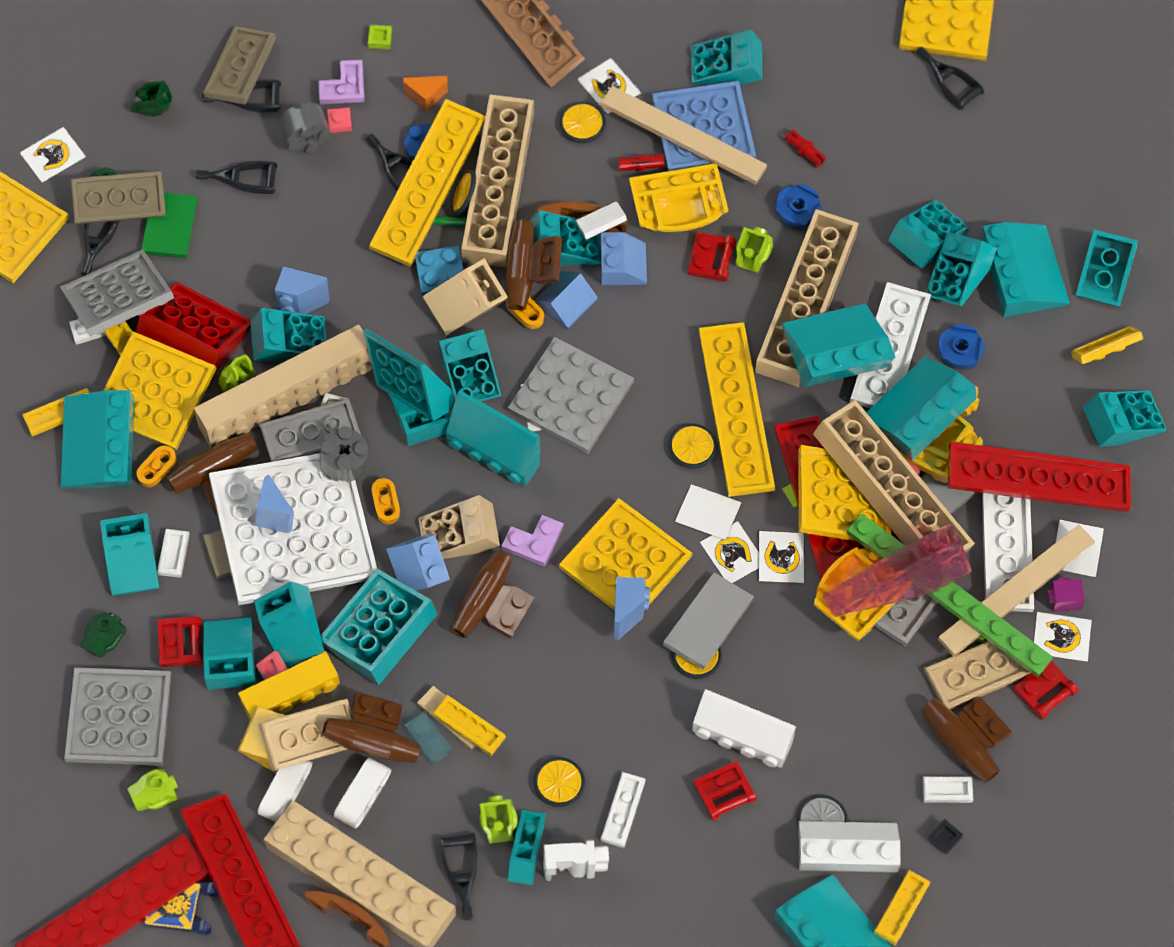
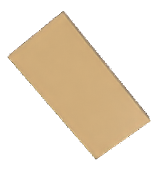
(973, 674)
(299, 735)

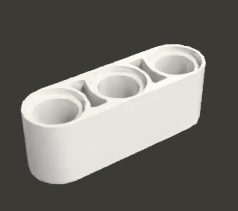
(284, 790)
(362, 793)

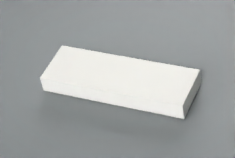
(623, 810)

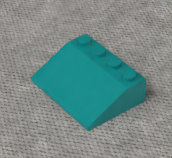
(1024, 268)
(838, 344)
(408, 378)
(922, 406)
(493, 439)
(98, 440)
(378, 626)
(827, 918)

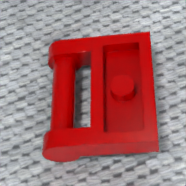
(704, 255)
(172, 642)
(1034, 688)
(721, 783)

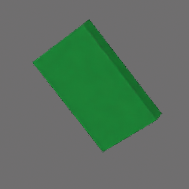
(171, 234)

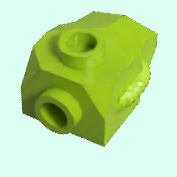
(753, 248)
(236, 373)
(153, 790)
(498, 819)

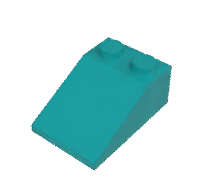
(1107, 268)

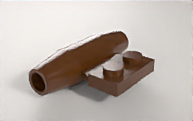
(530, 263)
(218, 458)
(490, 599)
(372, 730)
(969, 734)

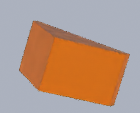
(425, 90)

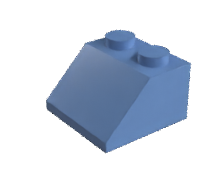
(622, 259)
(301, 291)
(418, 562)
(630, 603)

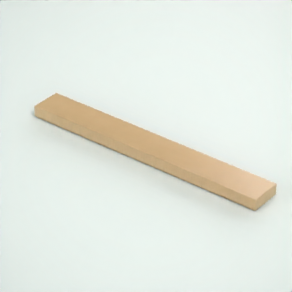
(684, 135)
(1022, 585)

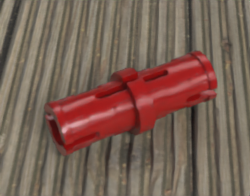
(805, 148)
(656, 161)

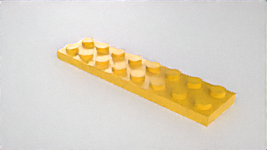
(427, 183)
(736, 409)

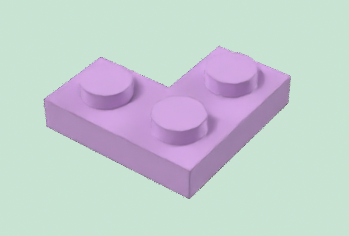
(348, 89)
(534, 547)

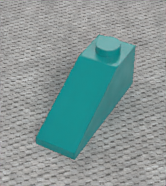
(526, 847)

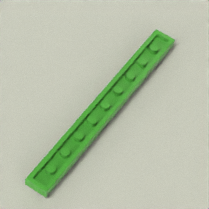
(960, 603)

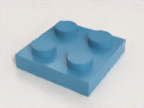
(437, 267)

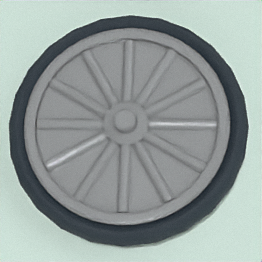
(821, 809)

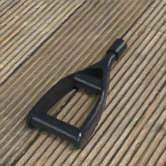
(946, 71)
(274, 101)
(391, 163)
(235, 172)
(100, 243)
(461, 878)

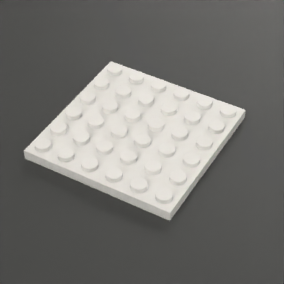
(327, 536)

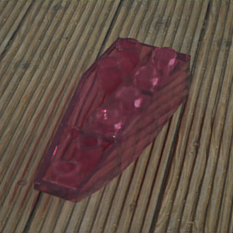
(903, 574)

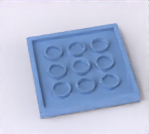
(711, 109)

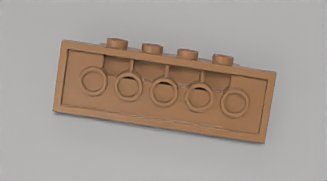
(538, 36)

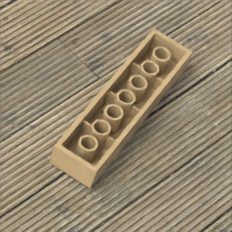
(498, 180)
(807, 290)
(284, 387)
(884, 476)
(359, 876)

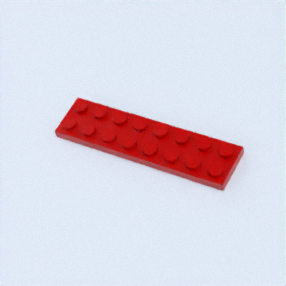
(790, 437)
(1039, 476)
(237, 874)
(125, 899)

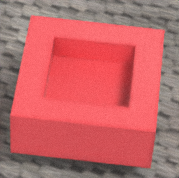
(339, 120)
(271, 665)

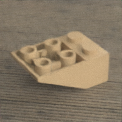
(465, 297)
(463, 527)

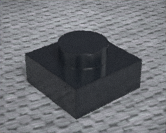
(945, 836)

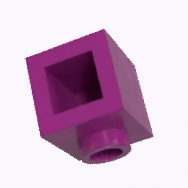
(1066, 594)

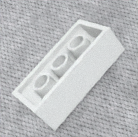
(743, 729)
(849, 846)

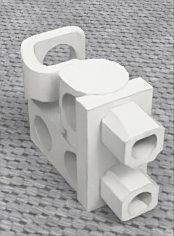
(576, 857)

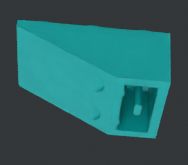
(727, 60)
(924, 231)
(575, 247)
(960, 268)
(284, 334)
(469, 365)
(1123, 417)
(416, 426)
(129, 554)
(290, 623)
(229, 653)

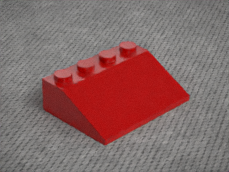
(195, 326)

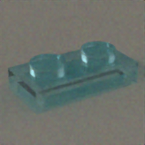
(429, 737)

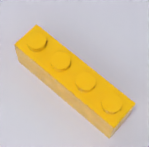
(291, 686)

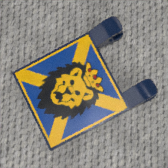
(182, 911)

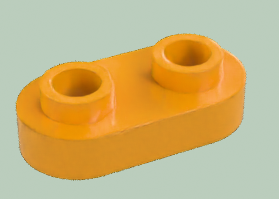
(532, 310)
(155, 467)
(385, 502)

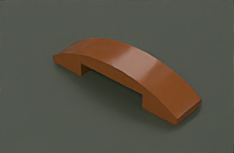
(579, 210)
(325, 901)

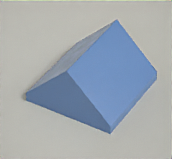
(567, 298)
(273, 509)

